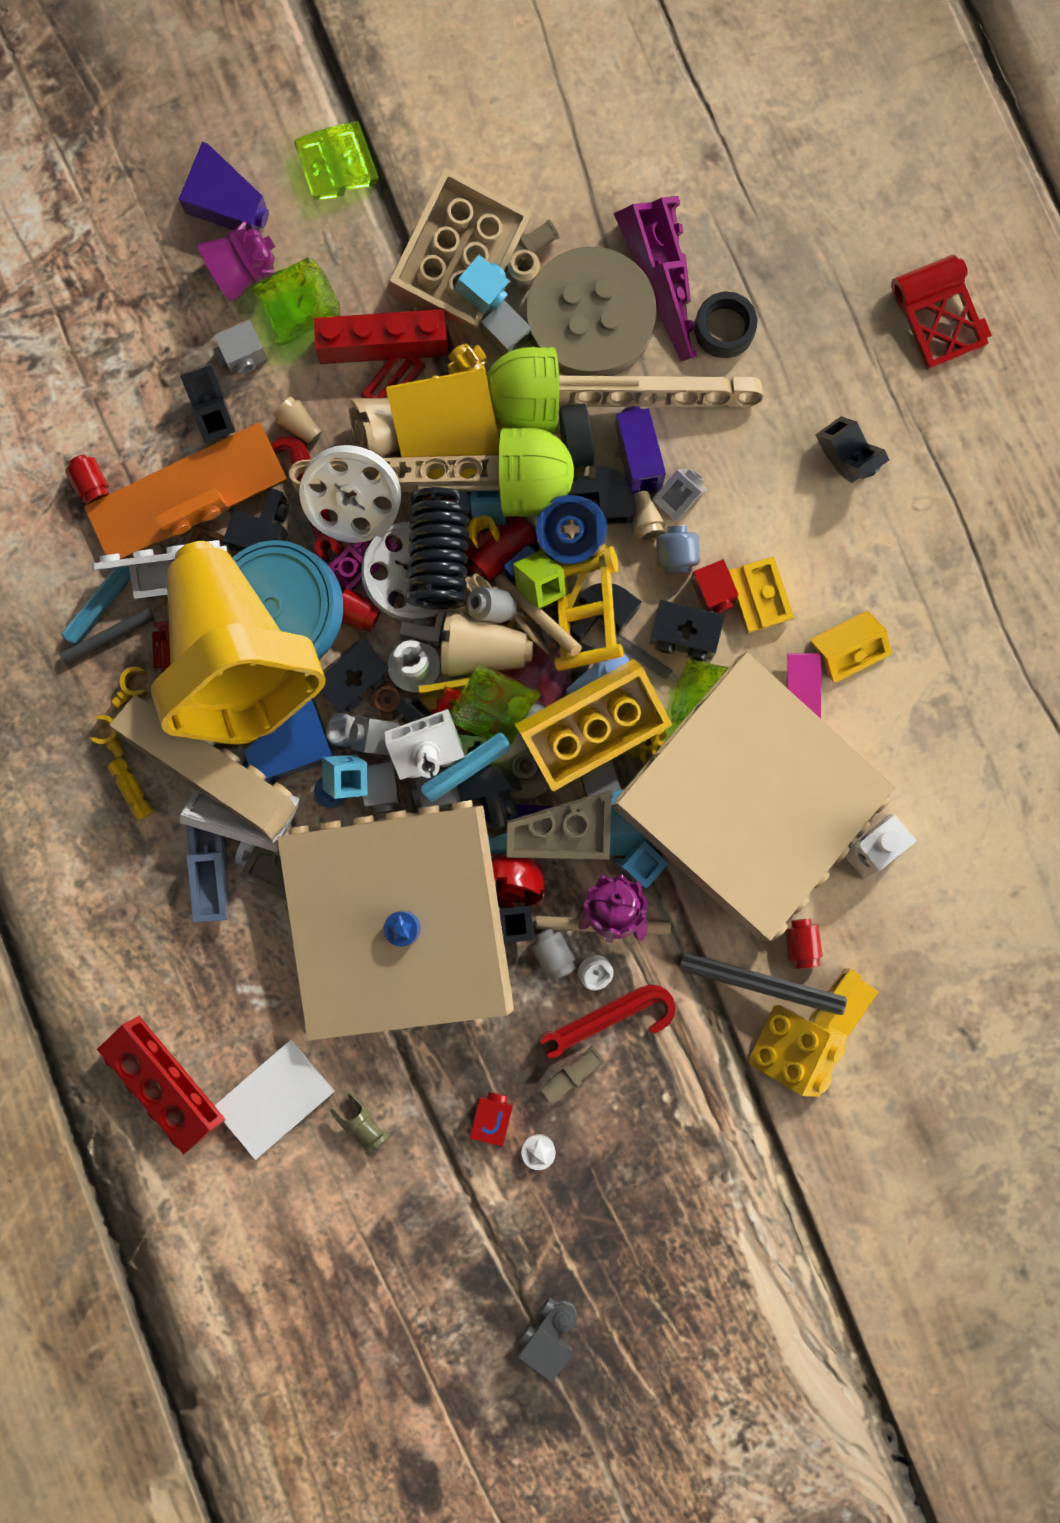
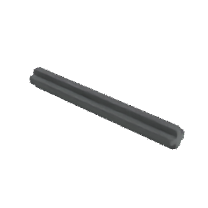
(763, 984)

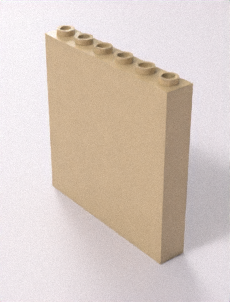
(754, 798)
(356, 876)

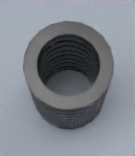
(438, 549)

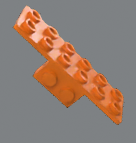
(186, 493)

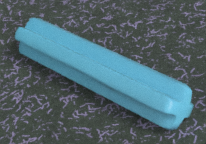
(96, 605)
(465, 767)

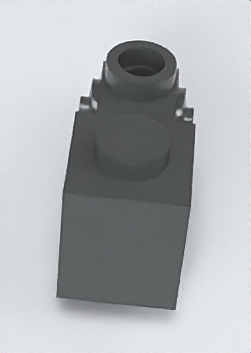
(542, 1346)

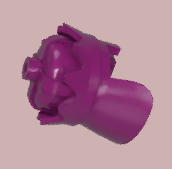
(239, 260)
(615, 909)

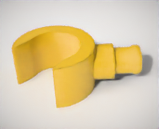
(480, 523)
(125, 693)
(110, 742)

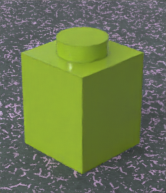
(539, 579)

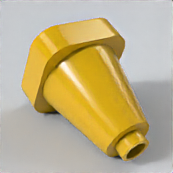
(229, 660)

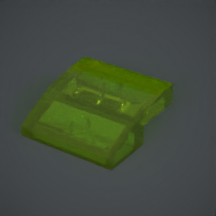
(336, 160)

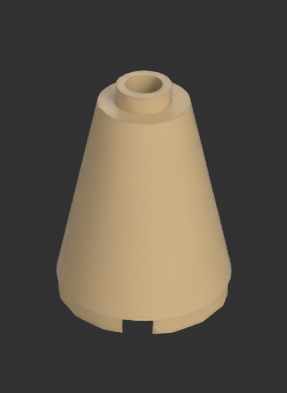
(373, 425)
(481, 642)

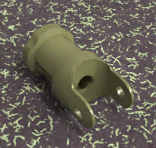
(362, 1127)

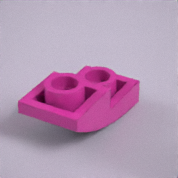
(349, 563)
(805, 679)

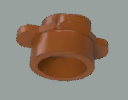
(378, 700)

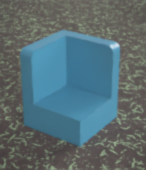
(487, 504)
(642, 864)

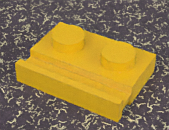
(761, 595)

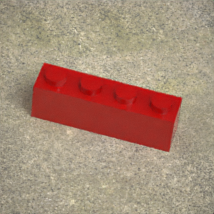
(380, 336)

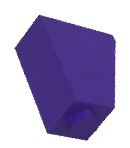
(221, 194)
(640, 450)

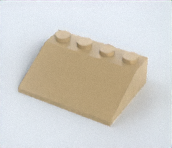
(450, 234)

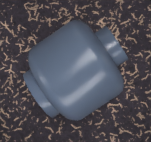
(678, 550)

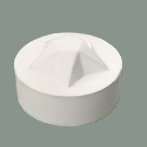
(338, 729)
(595, 972)
(538, 1152)

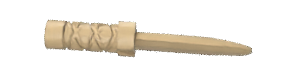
(518, 618)

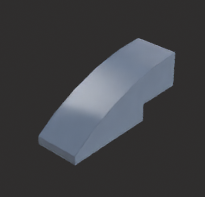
(207, 875)

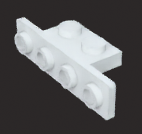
(146, 569)

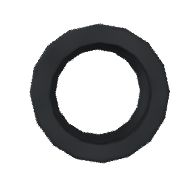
(732, 301)
(577, 434)

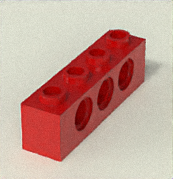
(177, 1087)

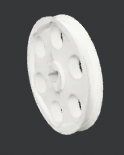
(341, 482)
(396, 580)

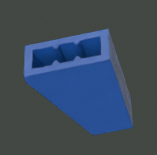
(292, 746)

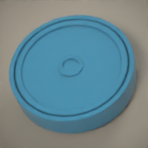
(295, 590)

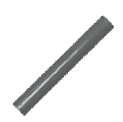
(107, 636)

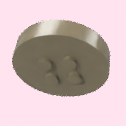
(592, 311)

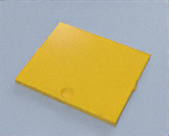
(445, 418)

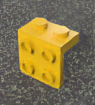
(797, 1052)

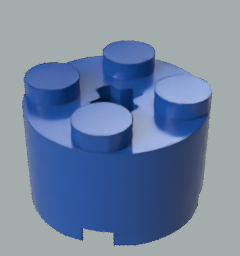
(558, 515)

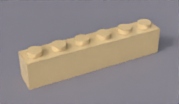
(207, 769)

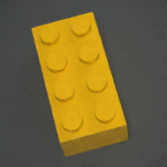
(594, 724)

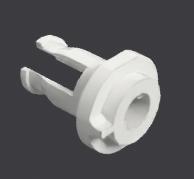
(421, 674)

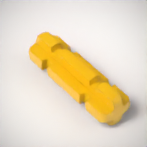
(130, 789)

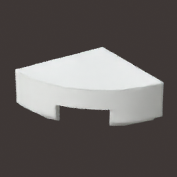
(243, 853)

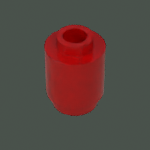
(87, 479)
(359, 611)
(804, 944)

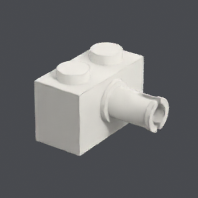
(424, 745)

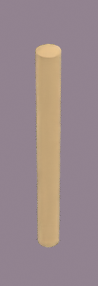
(539, 616)
(571, 924)

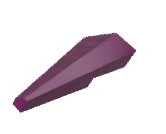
(654, 243)

